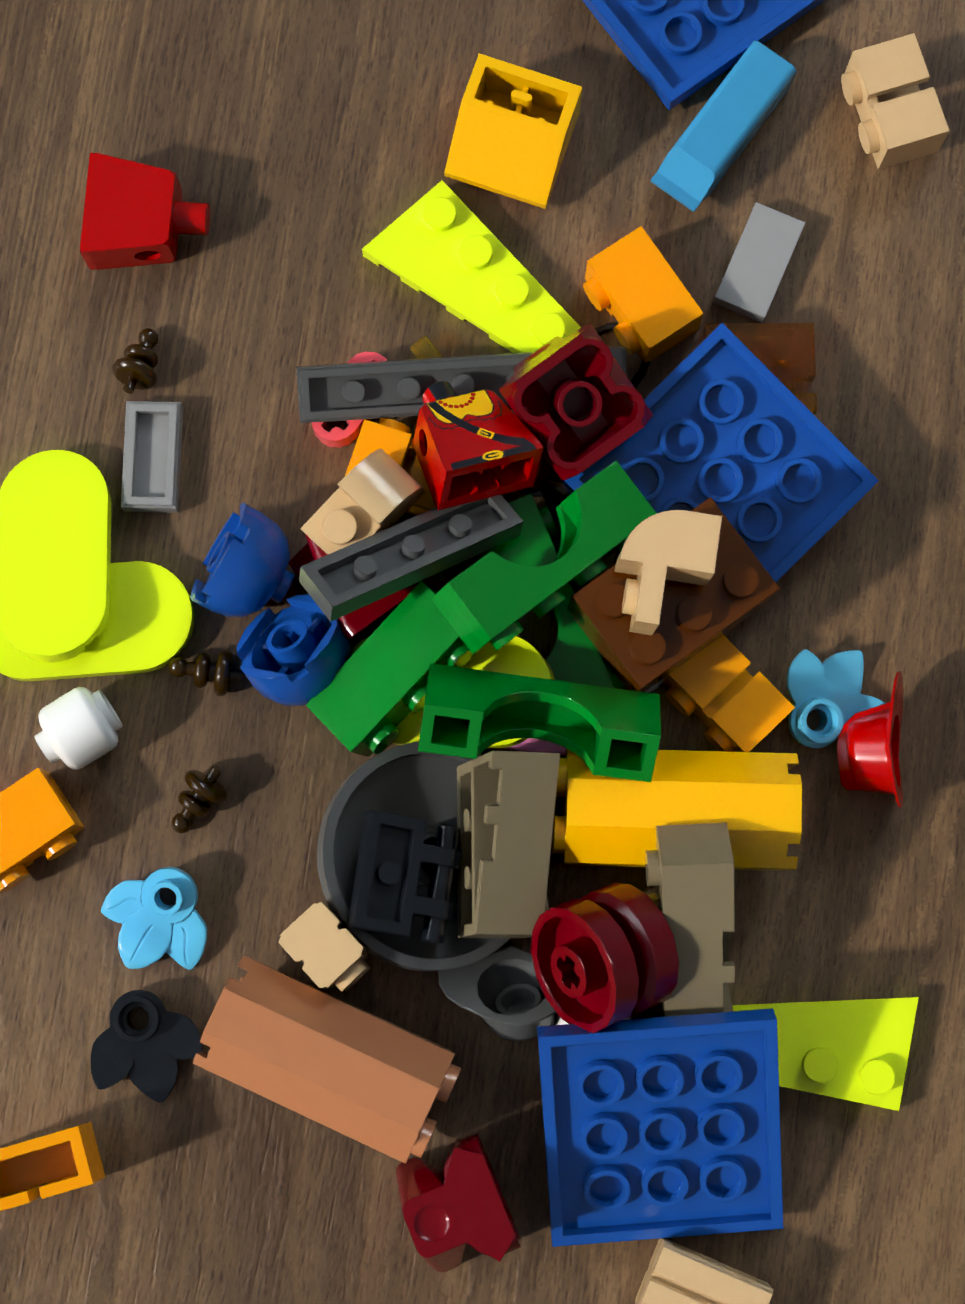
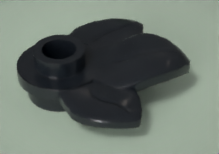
(145, 1054)

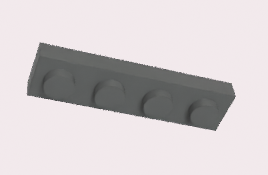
(407, 554)

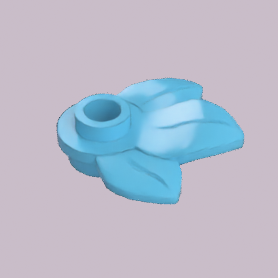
(829, 689)
(154, 927)

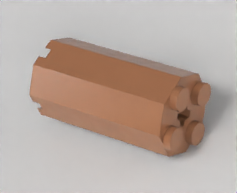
(327, 1060)

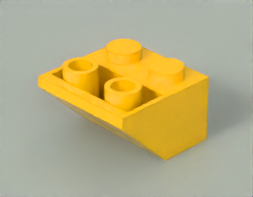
(513, 130)

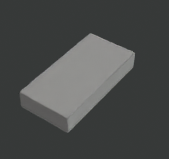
(759, 262)
(152, 457)

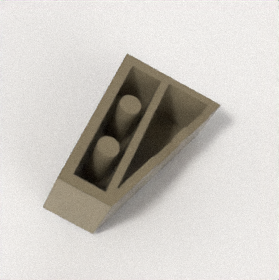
(504, 841)
(696, 896)

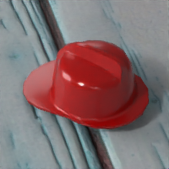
(871, 747)

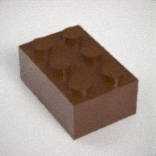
(689, 615)

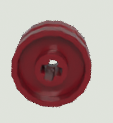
(604, 956)

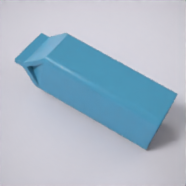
(725, 125)

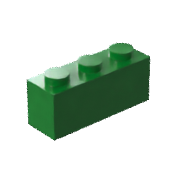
(389, 674)

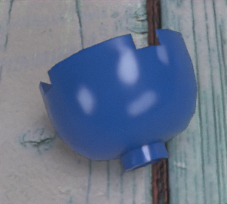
(245, 566)
(293, 652)

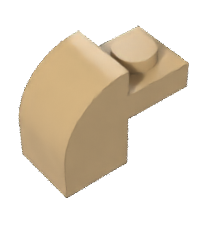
(366, 502)
(662, 548)

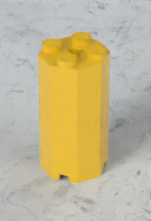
(617, 818)

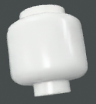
(78, 728)

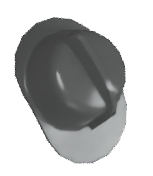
(501, 992)

